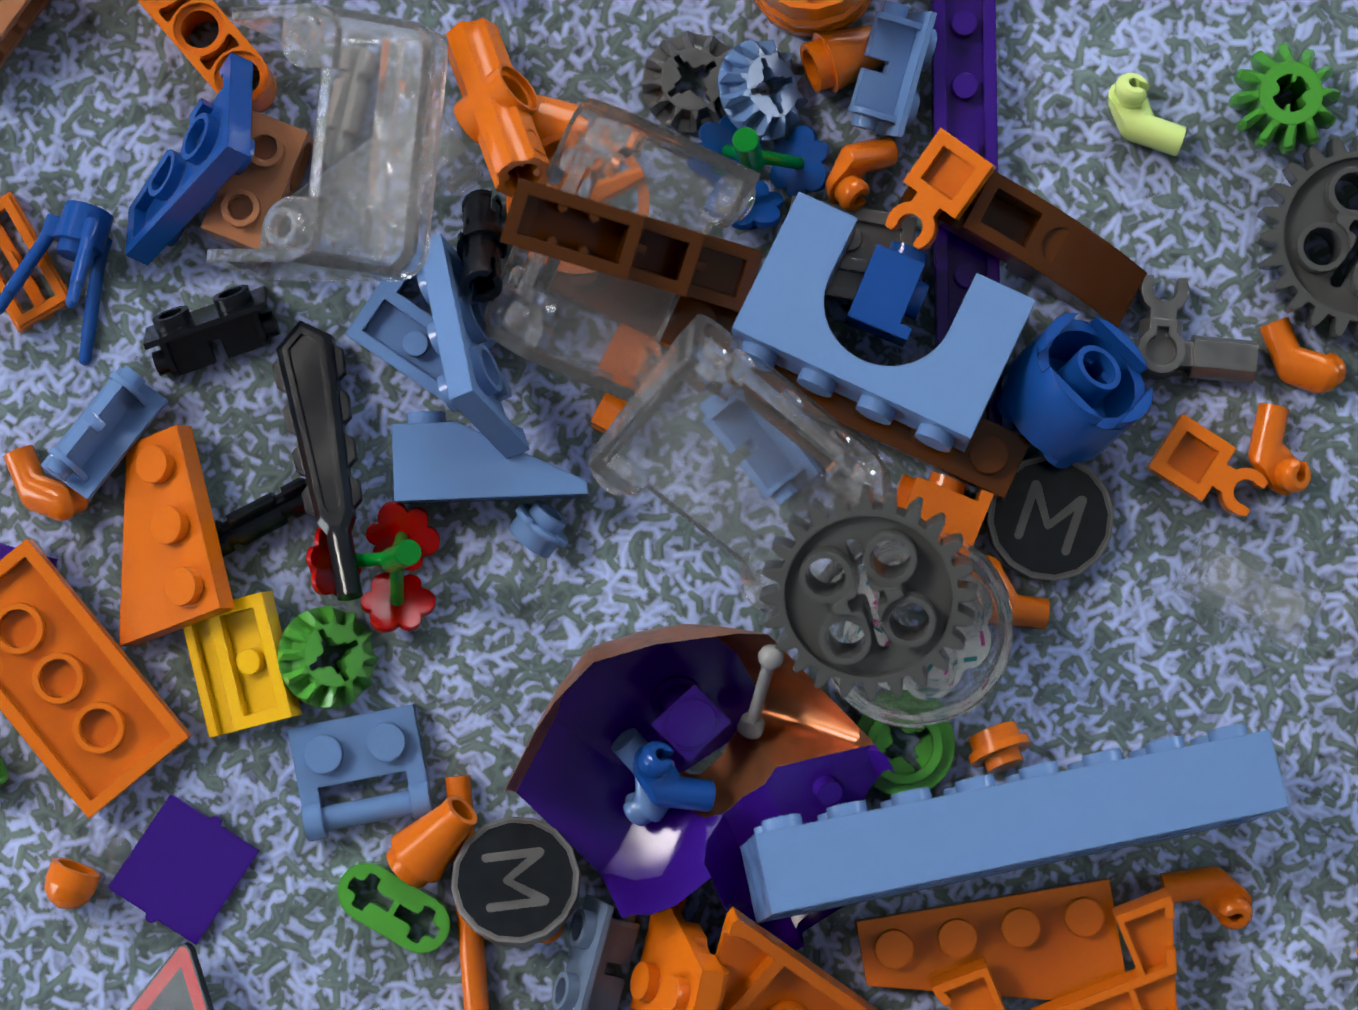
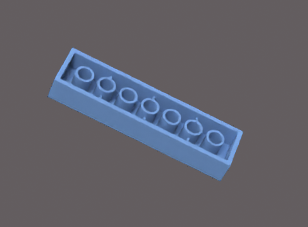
(1012, 825)

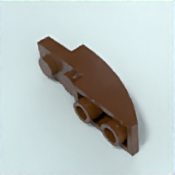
(1047, 248)

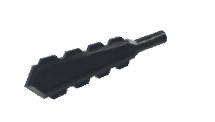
(317, 414)

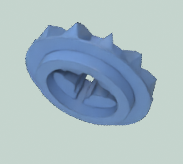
(742, 71)

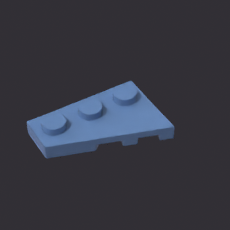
(457, 333)

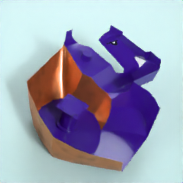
(690, 692)

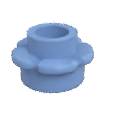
(539, 528)

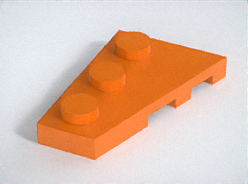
(169, 541)

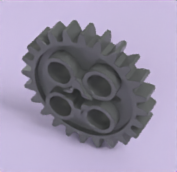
(1313, 209)
(924, 578)

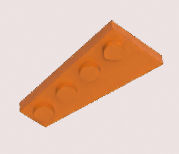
(1032, 941)

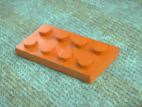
(75, 687)

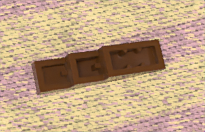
(630, 245)

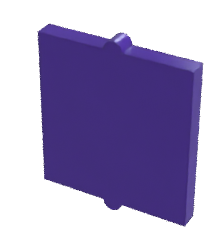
(183, 868)

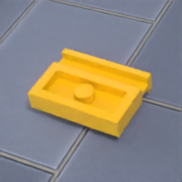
(239, 667)

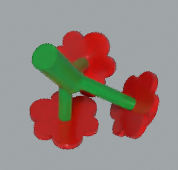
(400, 544)

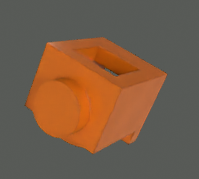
(946, 495)

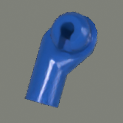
(664, 784)

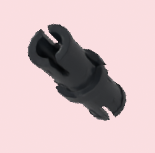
(481, 246)

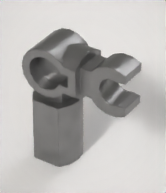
(1202, 356)

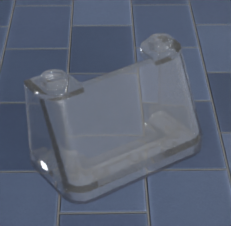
(589, 321)
(734, 451)

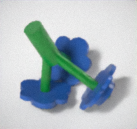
(795, 163)

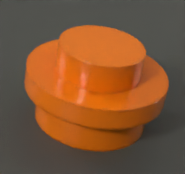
(998, 747)

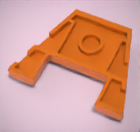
(1149, 986)

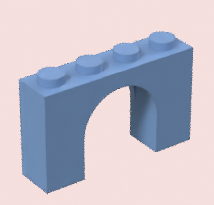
(935, 395)

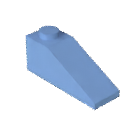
(458, 464)

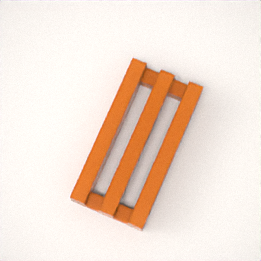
(43, 308)

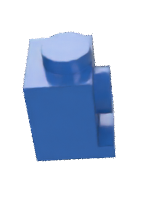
(889, 292)

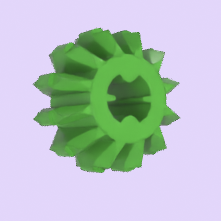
(1263, 85)

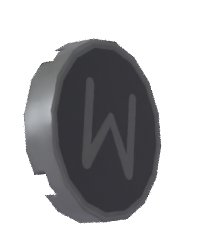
(1051, 520)
(516, 881)

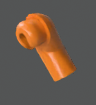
(1299, 365)
(40, 492)
(1214, 890)

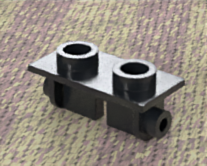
(187, 334)

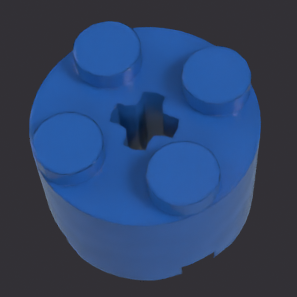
(1075, 389)

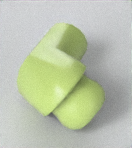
(1136, 119)

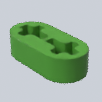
(386, 920)

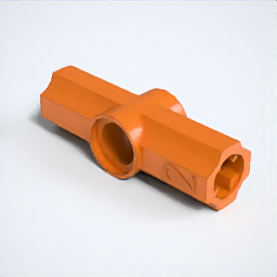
(496, 105)

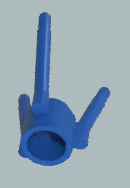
(83, 239)

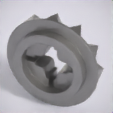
(661, 75)

